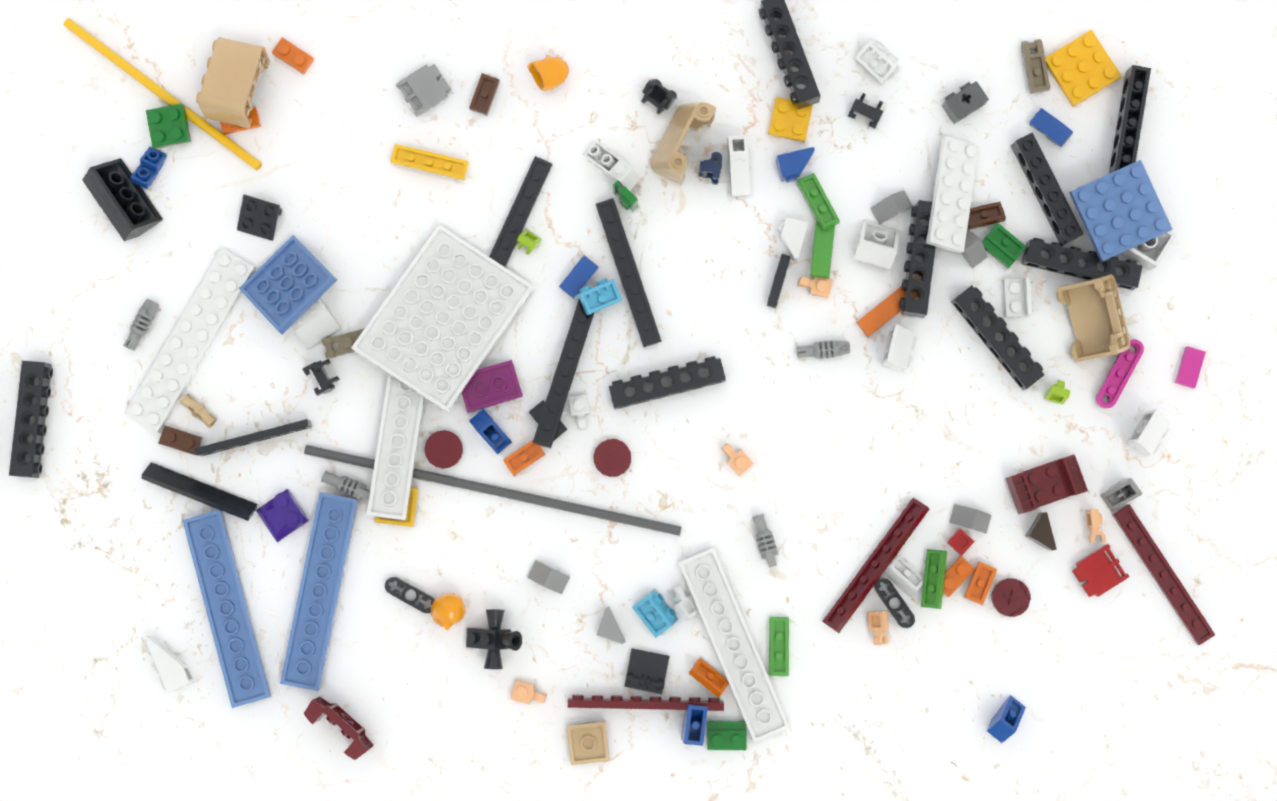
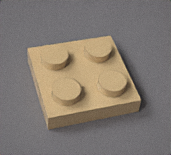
(588, 743)

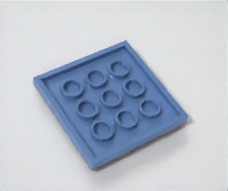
(1120, 210)
(287, 284)

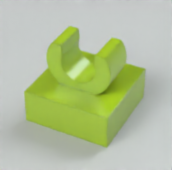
(528, 239)
(1057, 393)

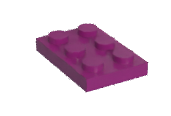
(492, 387)

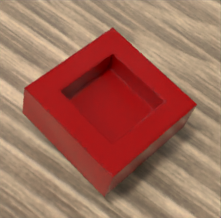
(960, 542)

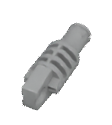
(141, 323)
(824, 349)
(346, 485)
(765, 540)

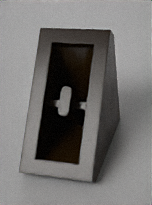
(1041, 532)

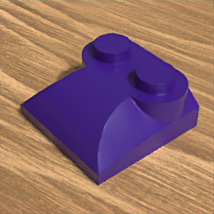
(282, 515)

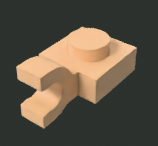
(818, 286)
(738, 461)
(1094, 520)
(879, 624)
(524, 692)

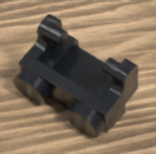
(658, 95)
(866, 110)
(321, 376)

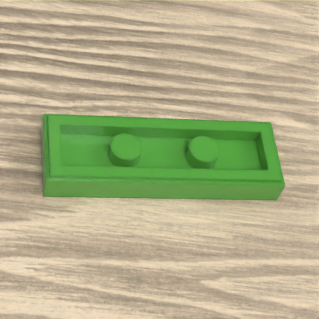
(818, 201)
(822, 252)
(934, 579)
(778, 646)

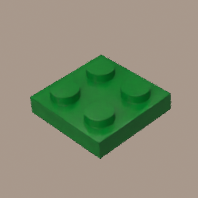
(168, 126)

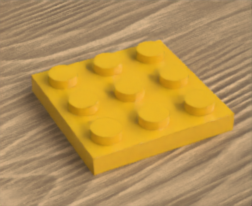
(1082, 68)

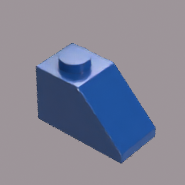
(792, 164)
(490, 431)
(1006, 719)
(694, 725)

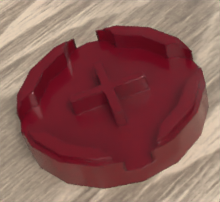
(443, 449)
(612, 457)
(1010, 597)

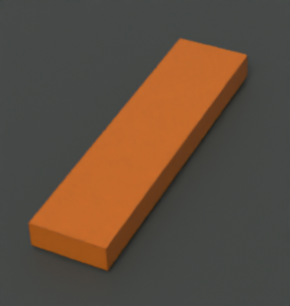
(884, 311)

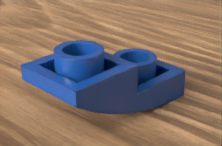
(1051, 127)
(149, 167)
(578, 276)

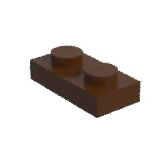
(484, 94)
(986, 215)
(179, 440)

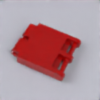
(1099, 572)

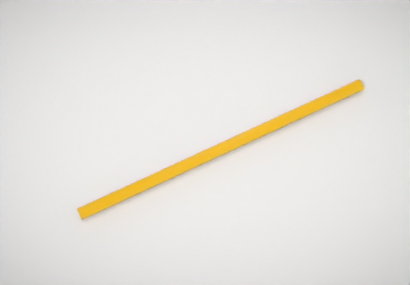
(161, 93)

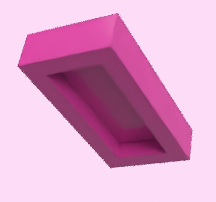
(1190, 367)

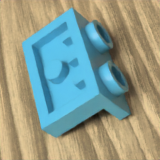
(599, 297)
(655, 613)

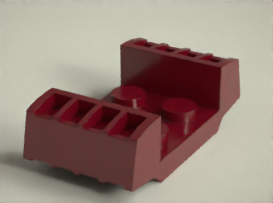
(1046, 484)
(337, 716)

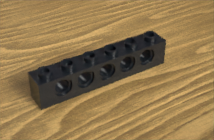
(801, 97)
(1130, 117)
(1046, 189)
(1033, 258)
(909, 306)
(987, 335)
(713, 365)
(24, 411)

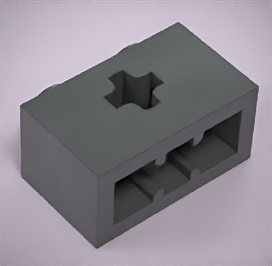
(972, 93)

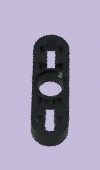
(778, 280)
(395, 592)
(907, 612)

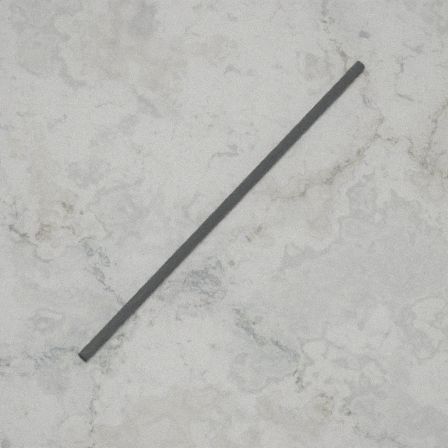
(504, 492)

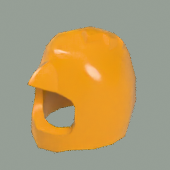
(551, 72)
(448, 610)

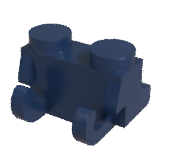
(710, 168)

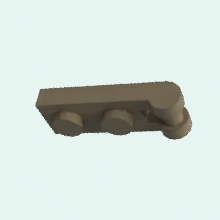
(1035, 66)
(344, 342)

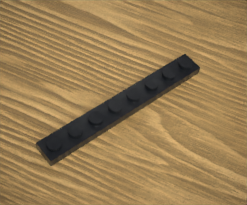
(628, 272)
(563, 377)

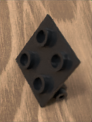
(258, 217)
(646, 671)

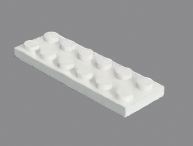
(952, 194)

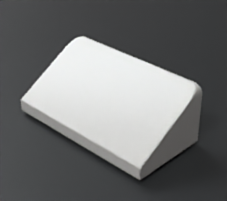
(904, 576)

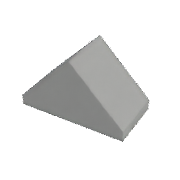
(891, 206)
(974, 250)
(1121, 493)
(970, 518)
(548, 577)
(609, 628)

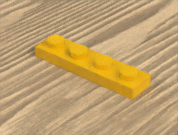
(429, 162)

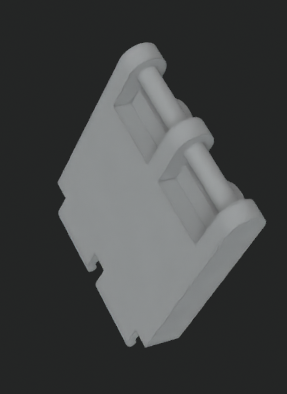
(424, 88)

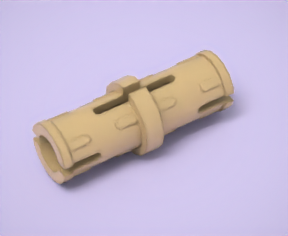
(198, 410)

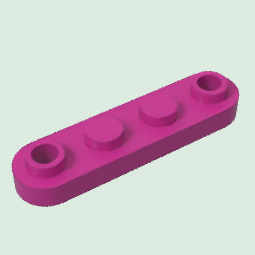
(1119, 375)

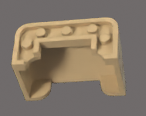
(666, 159)
(1095, 318)

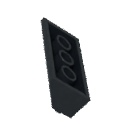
(121, 200)

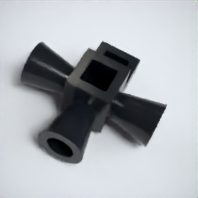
(493, 639)

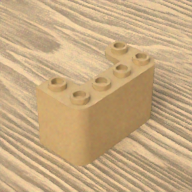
(231, 81)

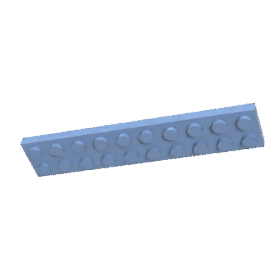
(319, 591)
(226, 608)

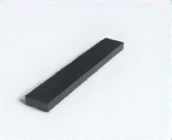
(520, 211)
(253, 438)
(199, 491)

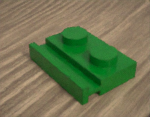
(626, 198)
(1003, 245)
(726, 735)

